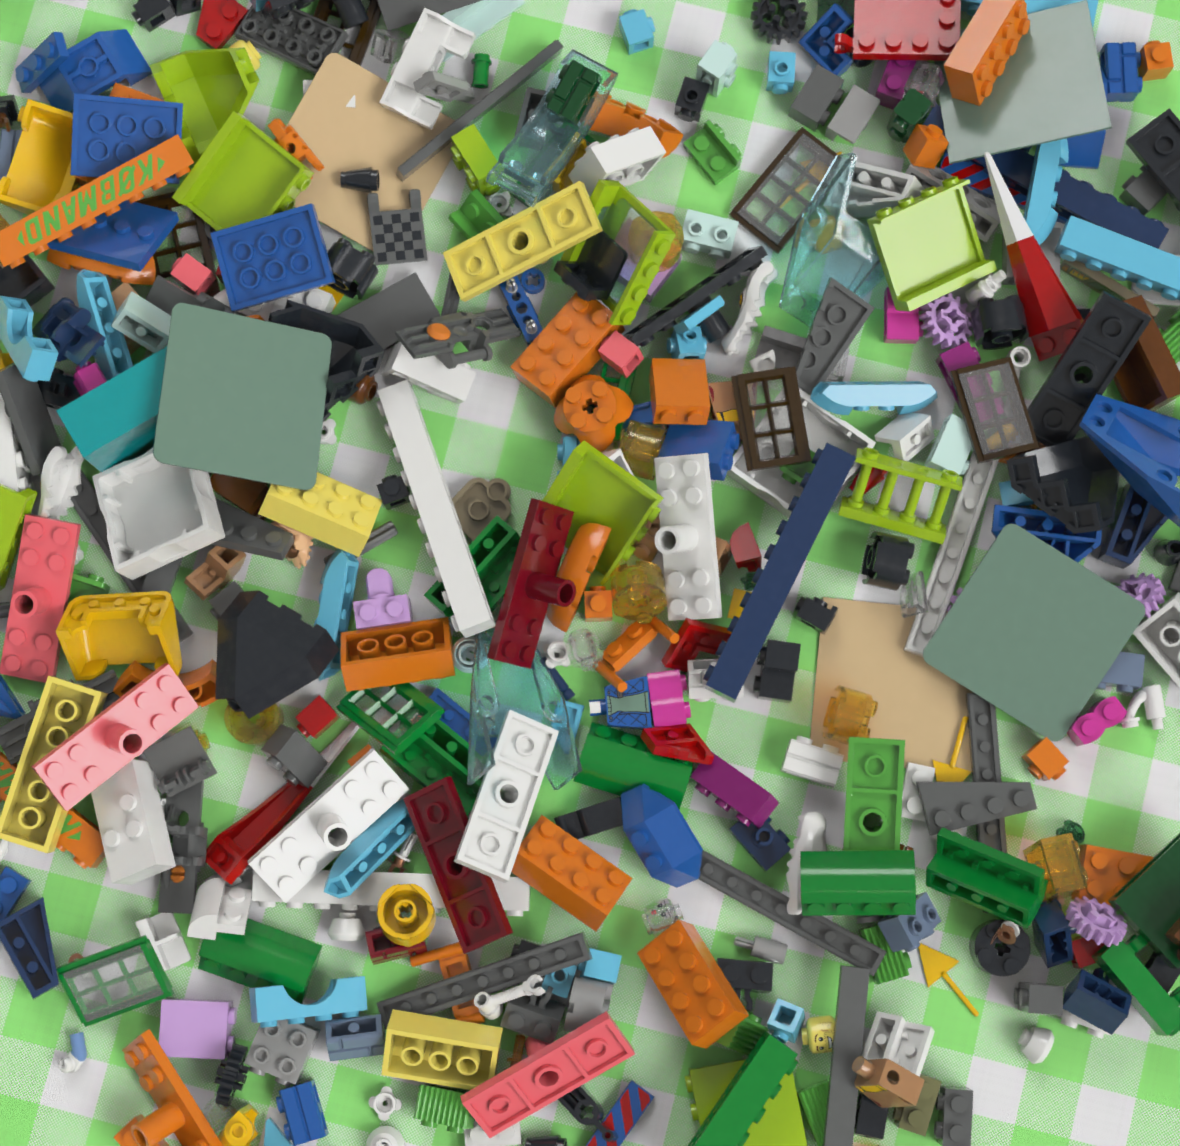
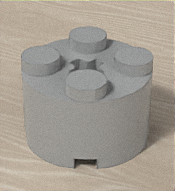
(587, 1000)

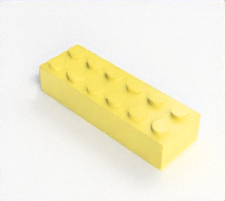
(30, 810)

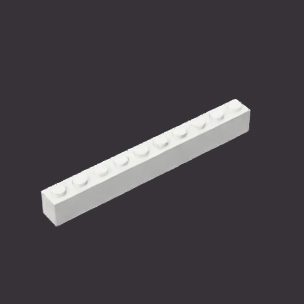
(436, 509)
(512, 894)

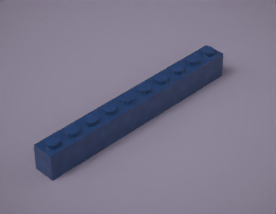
(1073, 197)
(779, 573)

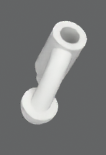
(985, 287)
(1153, 704)

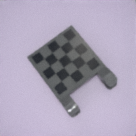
(397, 233)

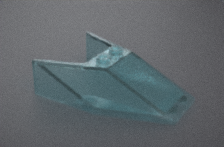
(829, 245)
(530, 692)

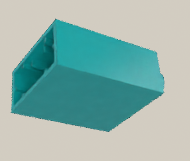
(118, 416)

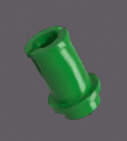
(481, 70)

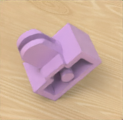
(382, 605)

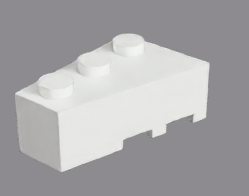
(878, 188)
(430, 374)

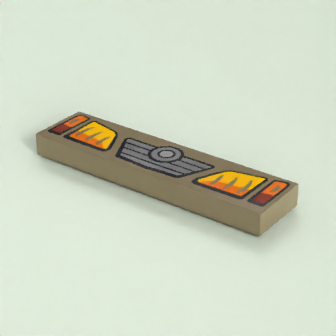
(1099, 281)

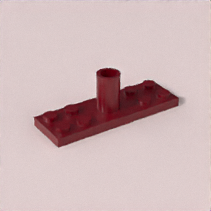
(533, 584)
(467, 894)

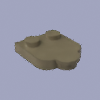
(480, 503)

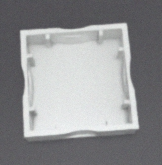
(820, 429)
(155, 513)

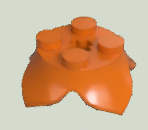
(597, 427)

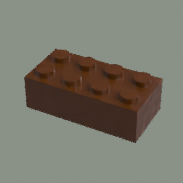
(1149, 372)

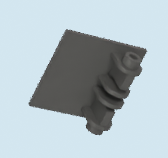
(179, 762)

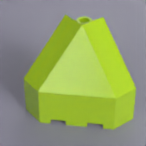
(210, 87)

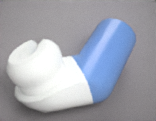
(76, 1056)

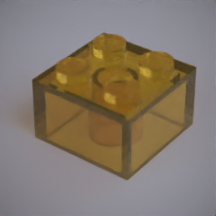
(1061, 863)

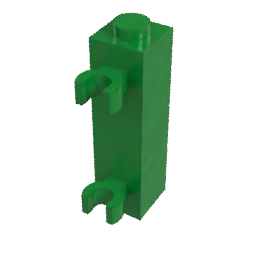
(1131, 976)

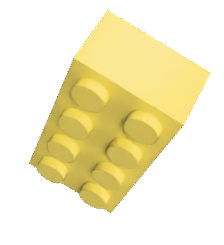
(325, 512)
(440, 1050)

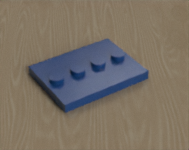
(118, 129)
(123, 238)
(272, 257)

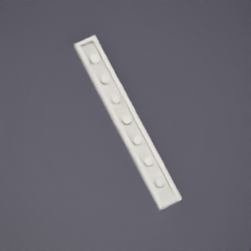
(952, 552)

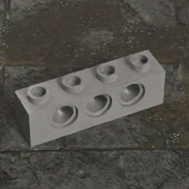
(982, 209)

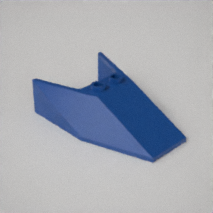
(1141, 447)

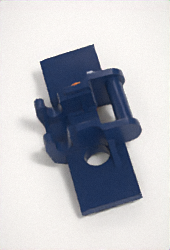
(69, 333)

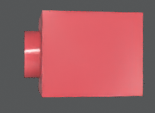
(192, 274)
(620, 353)

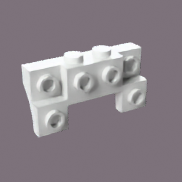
(424, 53)

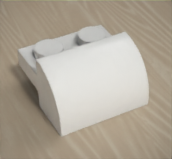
(219, 910)
(898, 1041)

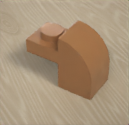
(216, 571)

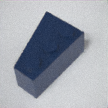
(1132, 529)
(29, 947)

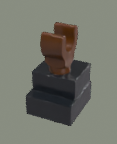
(8, 111)

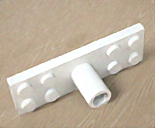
(688, 537)
(506, 797)
(306, 844)

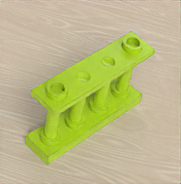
(904, 521)

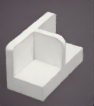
(907, 434)
(166, 939)

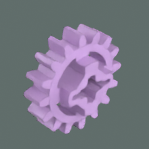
(946, 321)
(1146, 590)
(1096, 921)

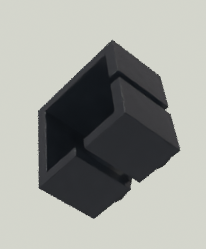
(25, 282)

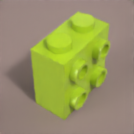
(475, 158)

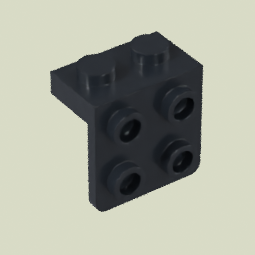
(595, 268)

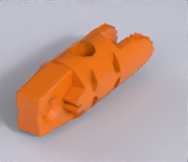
(288, 137)

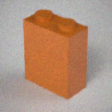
(679, 391)

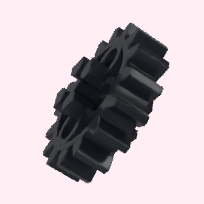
(793, 21)
(231, 1075)

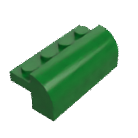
(493, 558)
(436, 756)
(621, 761)
(986, 878)
(858, 882)
(262, 958)

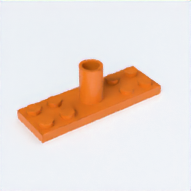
(176, 1107)

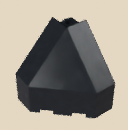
(352, 351)
(1069, 483)
(266, 653)

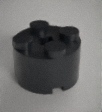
(351, 269)
(999, 322)
(887, 561)
(985, 955)

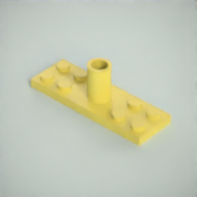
(522, 241)

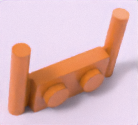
(628, 645)
(452, 963)

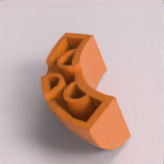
(621, 118)
(126, 275)
(580, 557)
(199, 682)

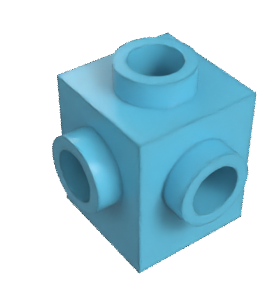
(687, 345)

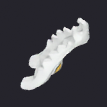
(749, 303)
(59, 481)
(810, 839)

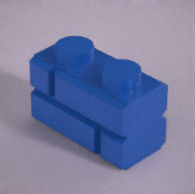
(1120, 70)
(302, 1113)

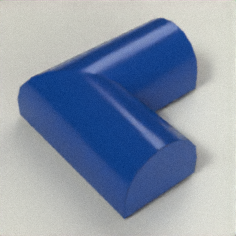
(821, 40)

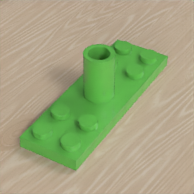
(875, 787)

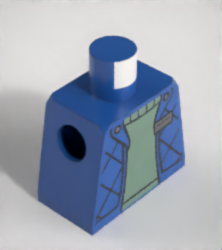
(626, 708)

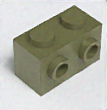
(917, 1117)

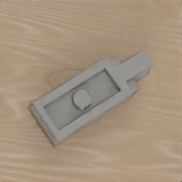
(444, 87)

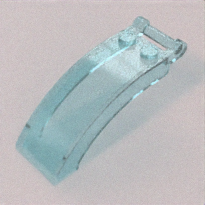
(547, 140)

